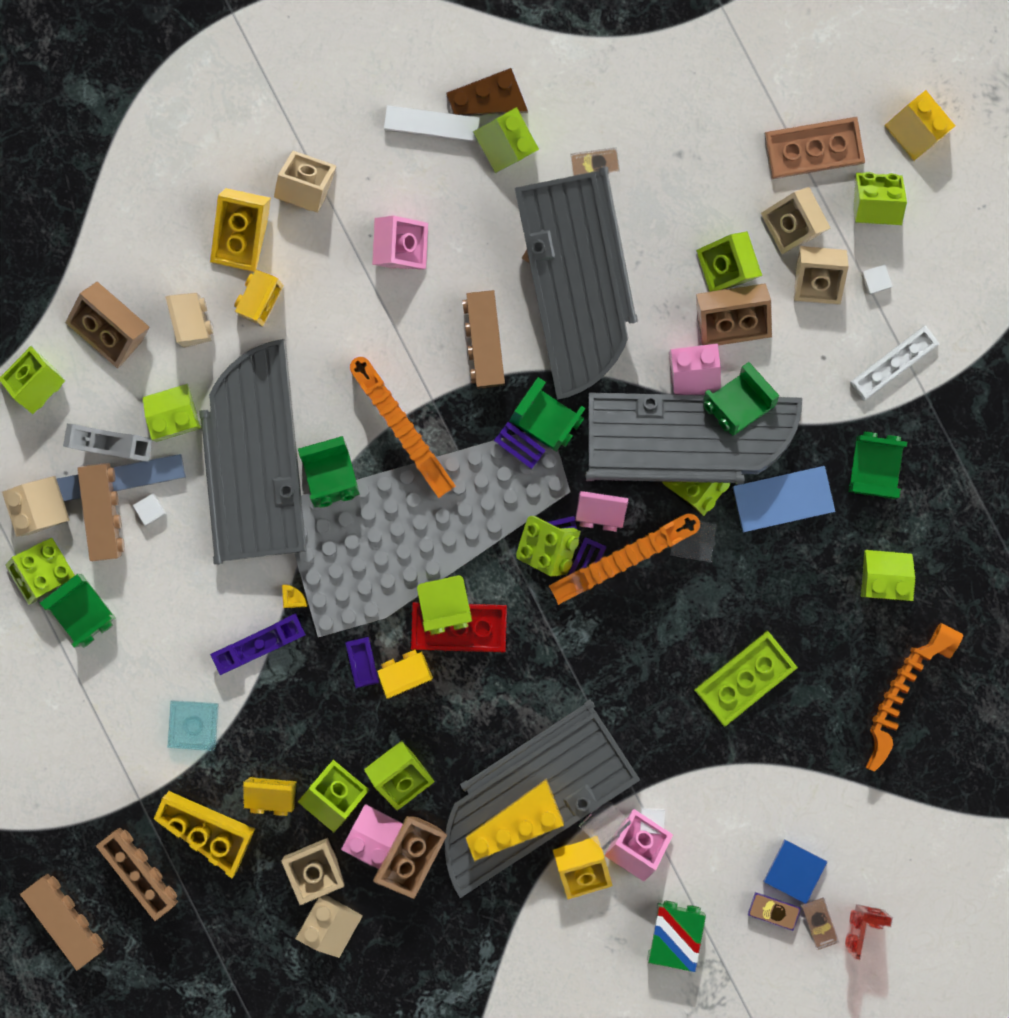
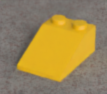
(239, 229)

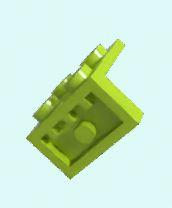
(39, 570)

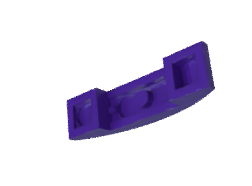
(257, 644)

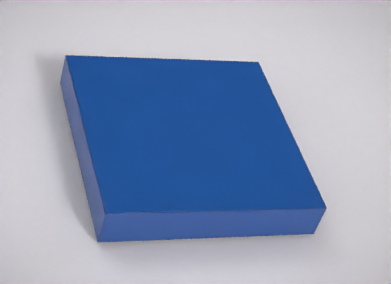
(795, 871)

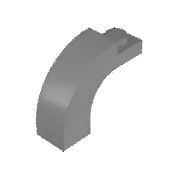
(107, 442)

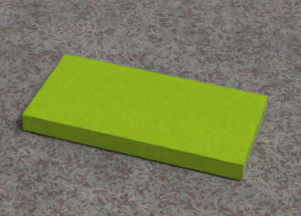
(745, 678)

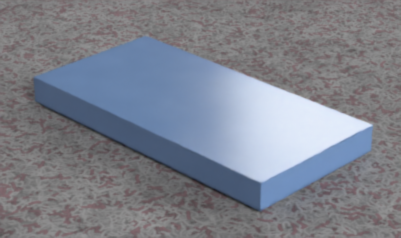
(783, 499)

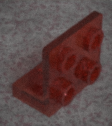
(859, 918)

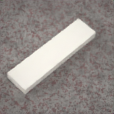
(431, 123)
(894, 363)

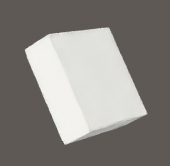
(877, 279)
(149, 509)
(656, 816)

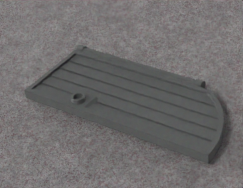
(577, 276)
(679, 440)
(253, 458)
(583, 774)

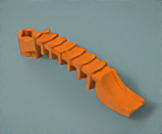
(402, 427)
(621, 560)
(945, 642)

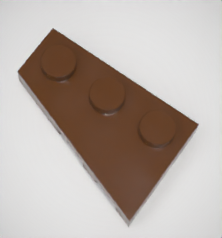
(488, 96)

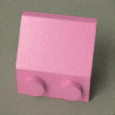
(400, 243)
(695, 369)
(601, 510)
(372, 836)
(639, 850)

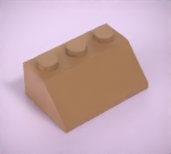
(734, 315)
(106, 324)
(410, 856)

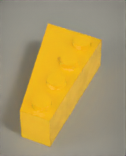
(520, 821)
(206, 830)

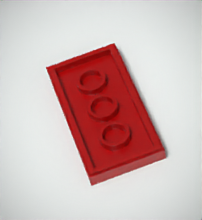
(483, 633)

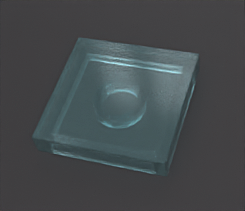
(193, 725)

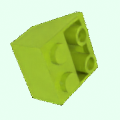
(879, 198)

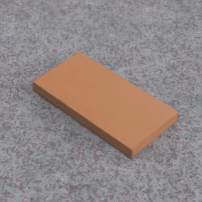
(814, 147)

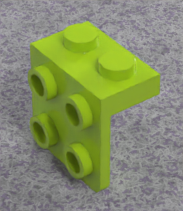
(699, 494)
(547, 546)
(444, 604)

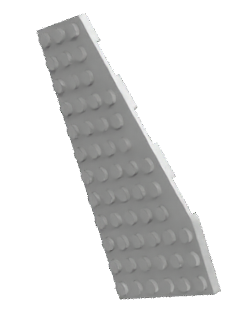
(398, 534)

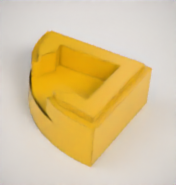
(293, 597)

